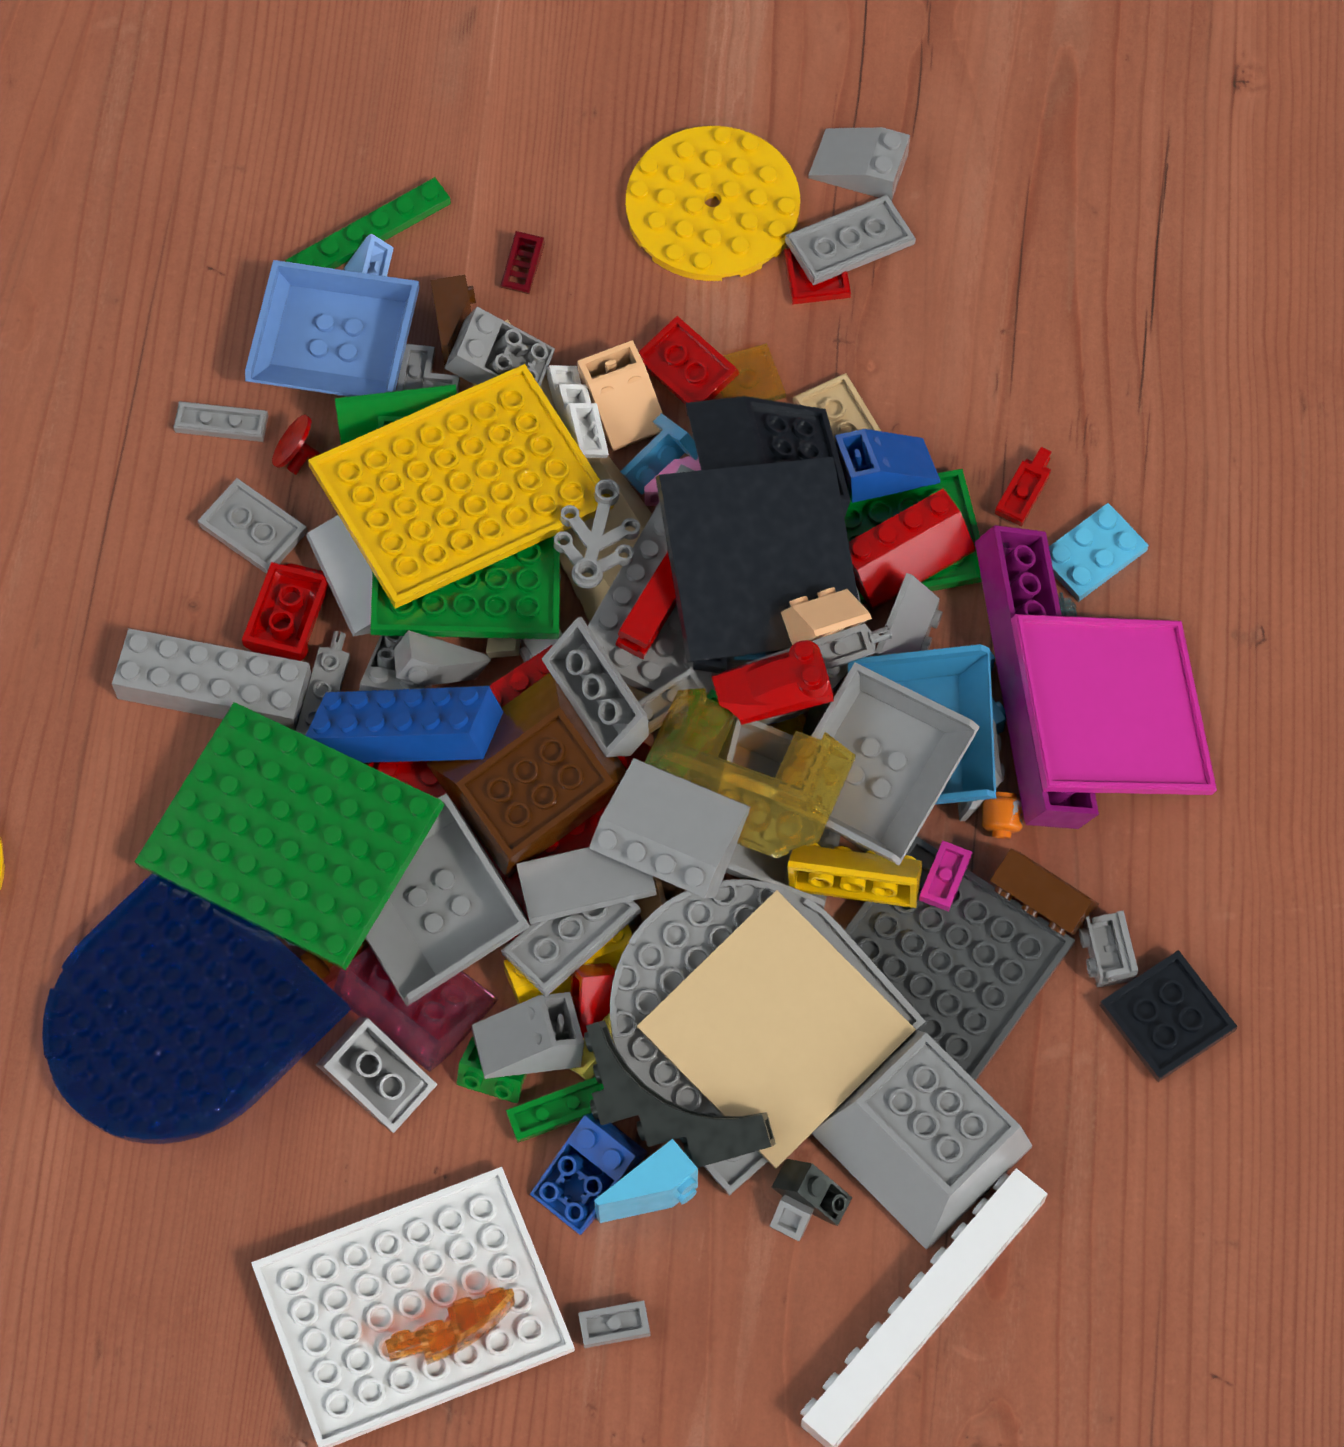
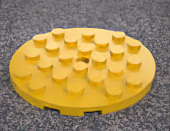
(703, 241)

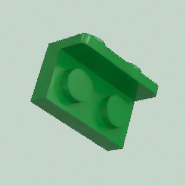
(471, 1077)

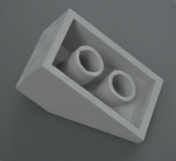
(861, 159)
(376, 1073)

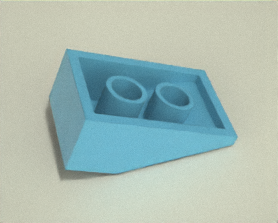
(651, 1186)

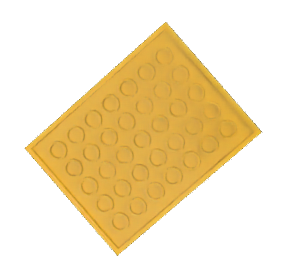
(458, 485)

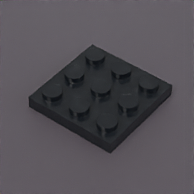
(1168, 1016)

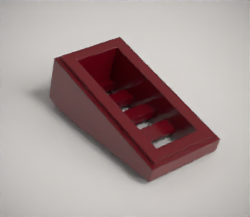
(526, 240)

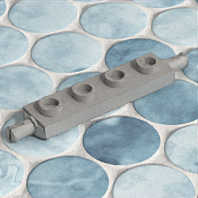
(846, 645)
(326, 677)

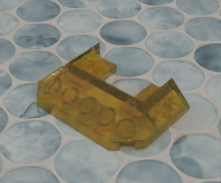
(783, 809)

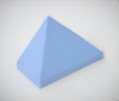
(371, 257)

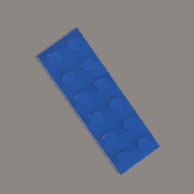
(408, 723)

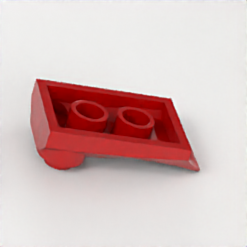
(286, 611)
(775, 684)

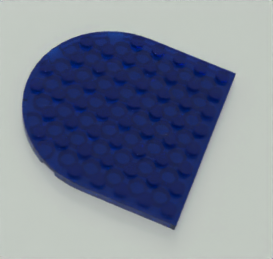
(178, 1017)

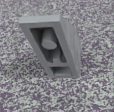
(435, 662)

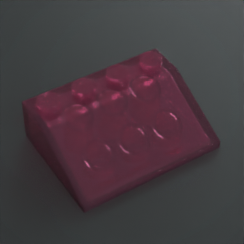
(426, 1028)

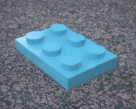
(1095, 551)

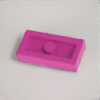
(945, 876)

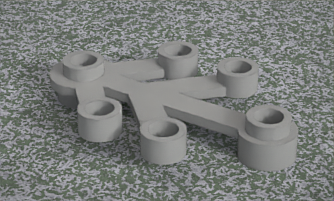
(596, 539)

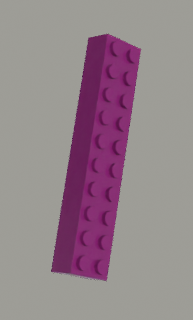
(1021, 580)

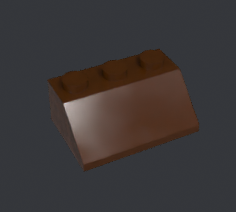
(1042, 893)

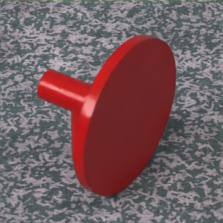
(293, 446)

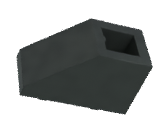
(813, 1188)

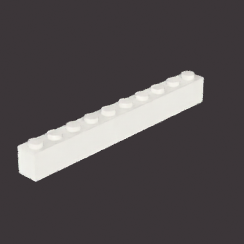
(923, 1310)

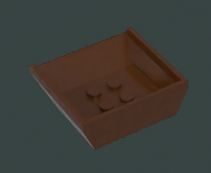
(535, 779)

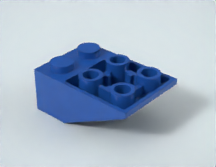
(883, 463)
(584, 1169)

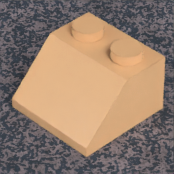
(823, 615)

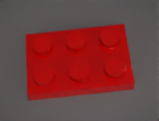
(687, 363)

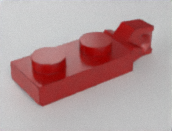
(1025, 488)

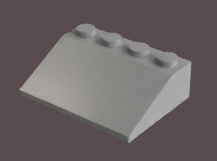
(670, 829)

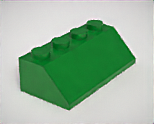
(360, 413)

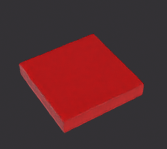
(804, 292)

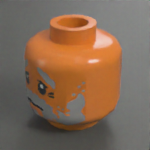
(1002, 815)

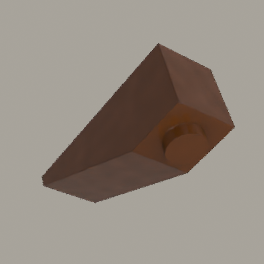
(452, 307)

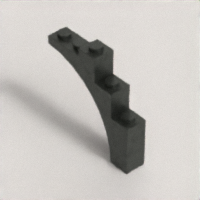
(626, 1095)

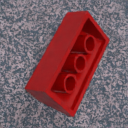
(912, 542)

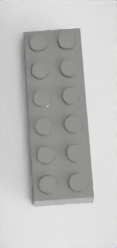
(209, 678)

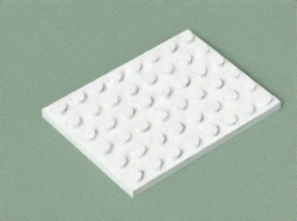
(394, 1273)

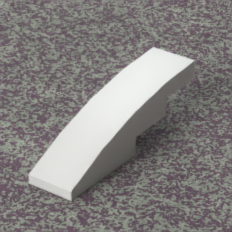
(576, 410)

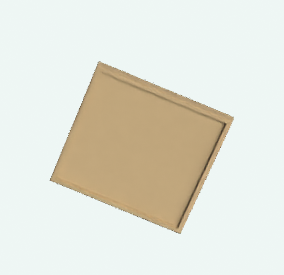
(776, 1026)

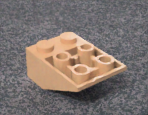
(622, 393)

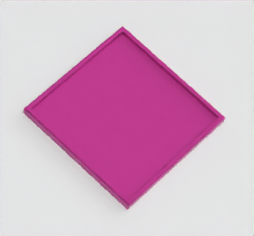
(1112, 705)

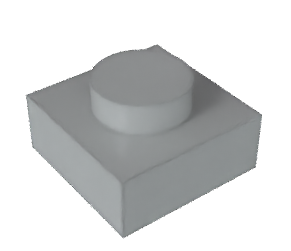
(791, 1217)

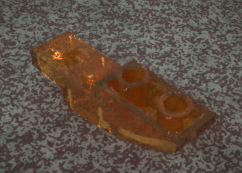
(466, 1324)

